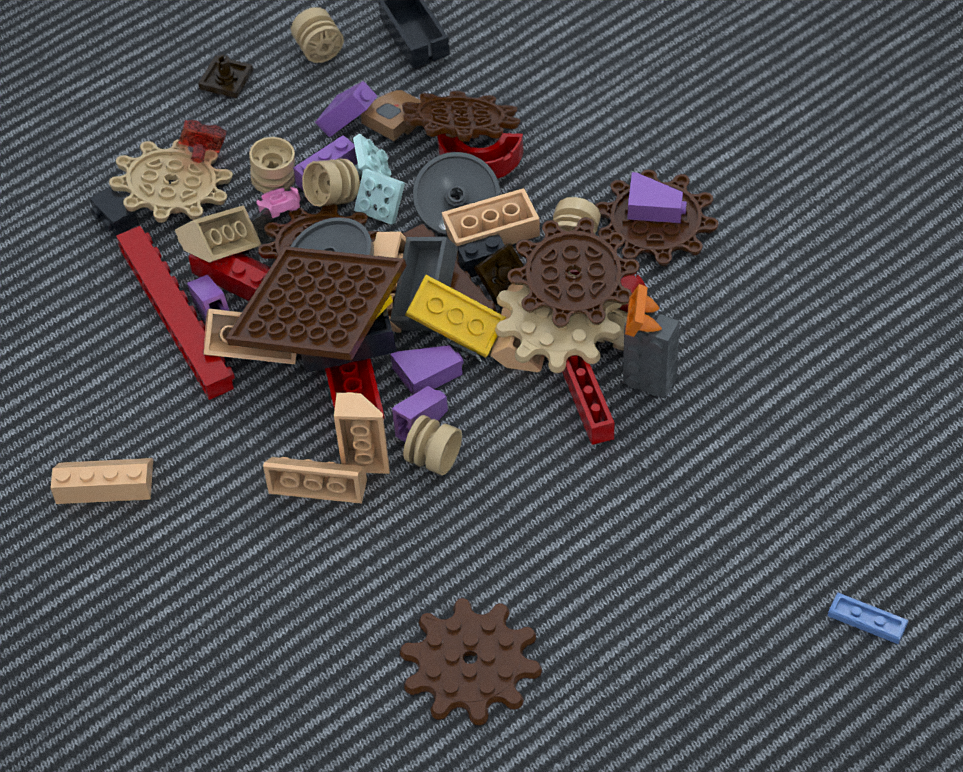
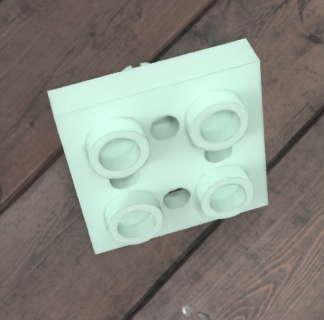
(370, 157)
(384, 192)

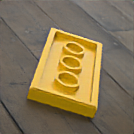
(455, 316)

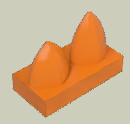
(636, 318)

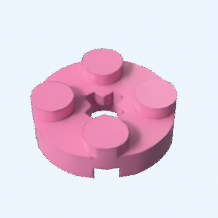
(280, 201)

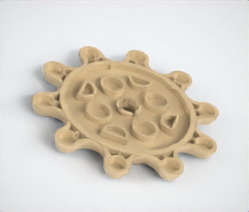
(150, 175)
(542, 337)

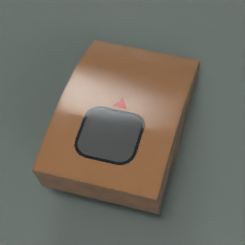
(387, 114)

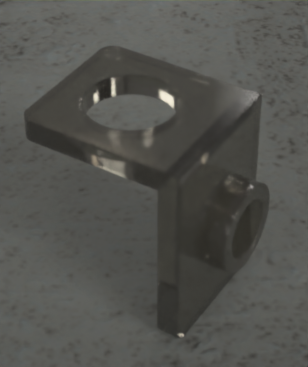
(259, 223)
(464, 352)

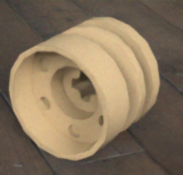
(317, 35)
(272, 164)
(330, 182)
(572, 209)
(432, 445)

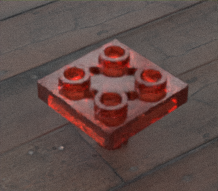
(201, 138)

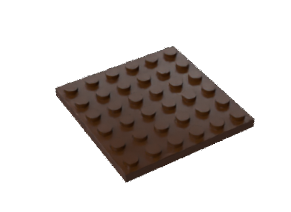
(317, 302)

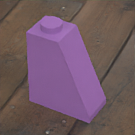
(346, 108)
(654, 201)
(207, 295)
(427, 367)
(425, 402)

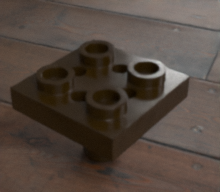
(224, 72)
(506, 260)

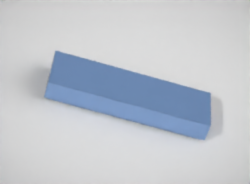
(868, 618)

